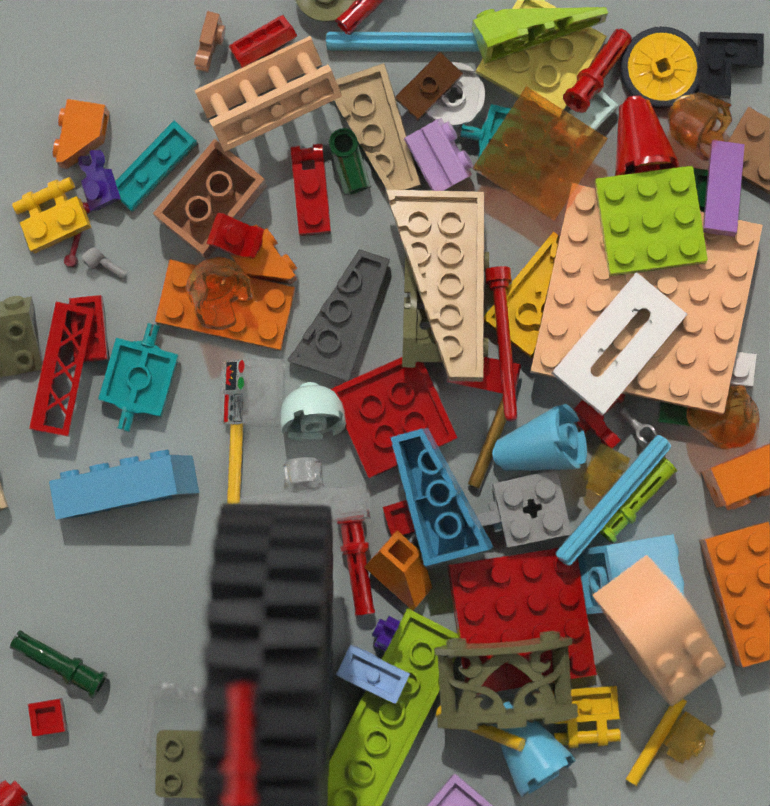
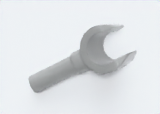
(94, 257)
(641, 430)

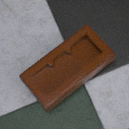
(429, 86)

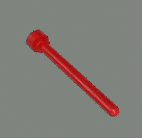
(498, 281)

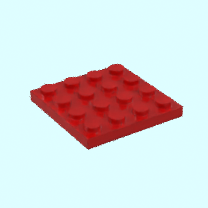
(517, 601)

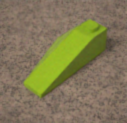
(516, 30)

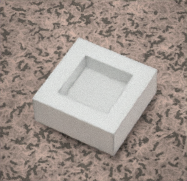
(743, 369)

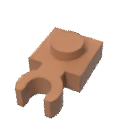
(211, 35)

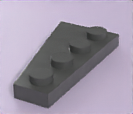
(340, 326)

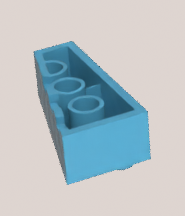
(123, 485)

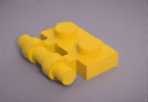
(55, 223)
(593, 705)

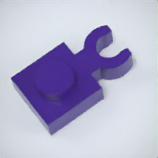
(100, 182)
(385, 631)

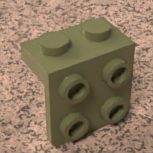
(17, 337)
(178, 764)

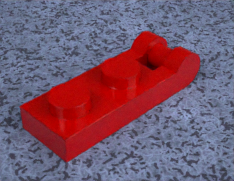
(310, 191)

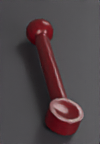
(71, 260)

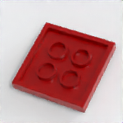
(390, 404)

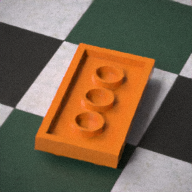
(257, 321)

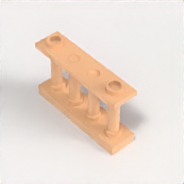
(275, 107)

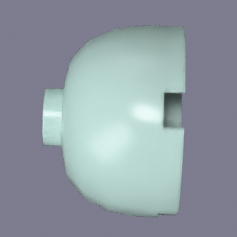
(311, 412)

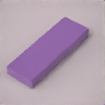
(723, 188)

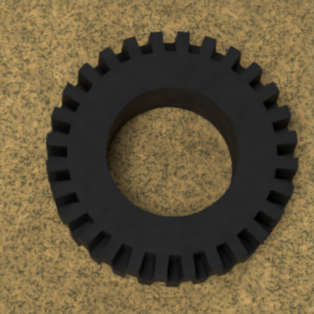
(274, 631)

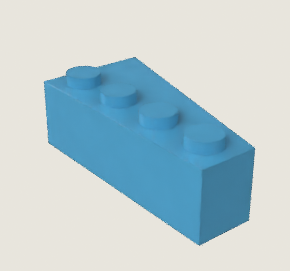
(437, 504)

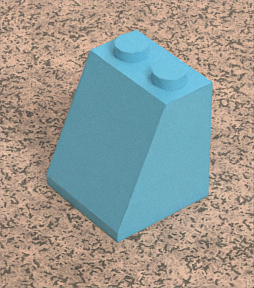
(606, 562)

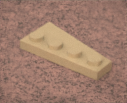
(375, 119)

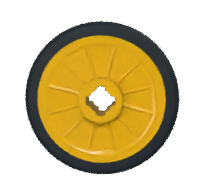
(647, 51)

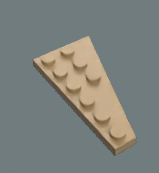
(446, 256)

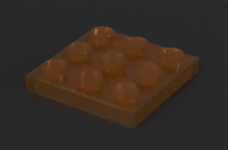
(540, 153)

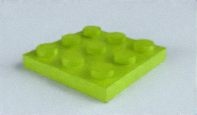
(651, 221)

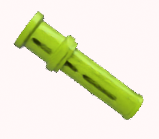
(648, 488)

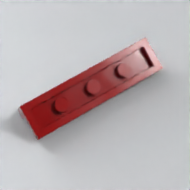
(50, 366)

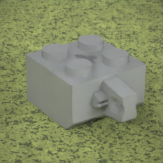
(511, 498)

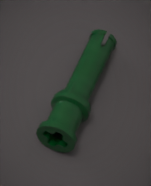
(71, 670)

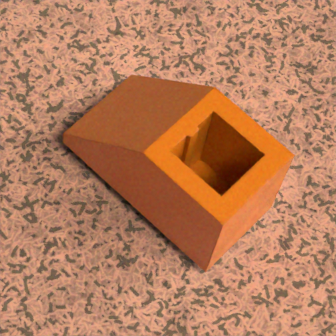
(82, 131)
(268, 263)
(401, 570)

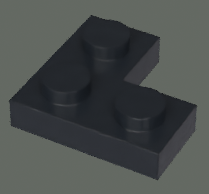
(720, 53)

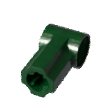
(349, 164)

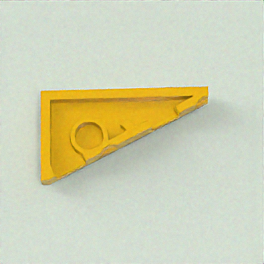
(528, 297)

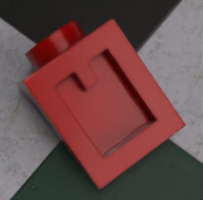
(235, 237)

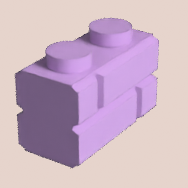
(439, 155)

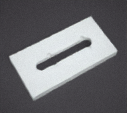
(576, 366)

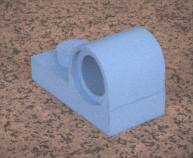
(372, 674)

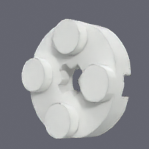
(464, 109)

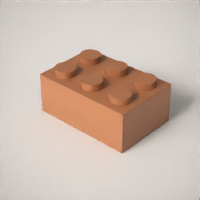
(211, 186)

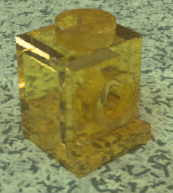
(603, 469)
(687, 737)

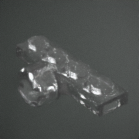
(305, 486)

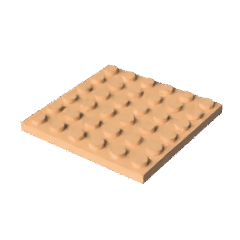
(698, 356)

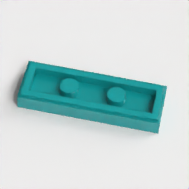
(154, 165)

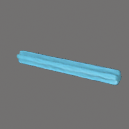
(401, 41)
(613, 500)

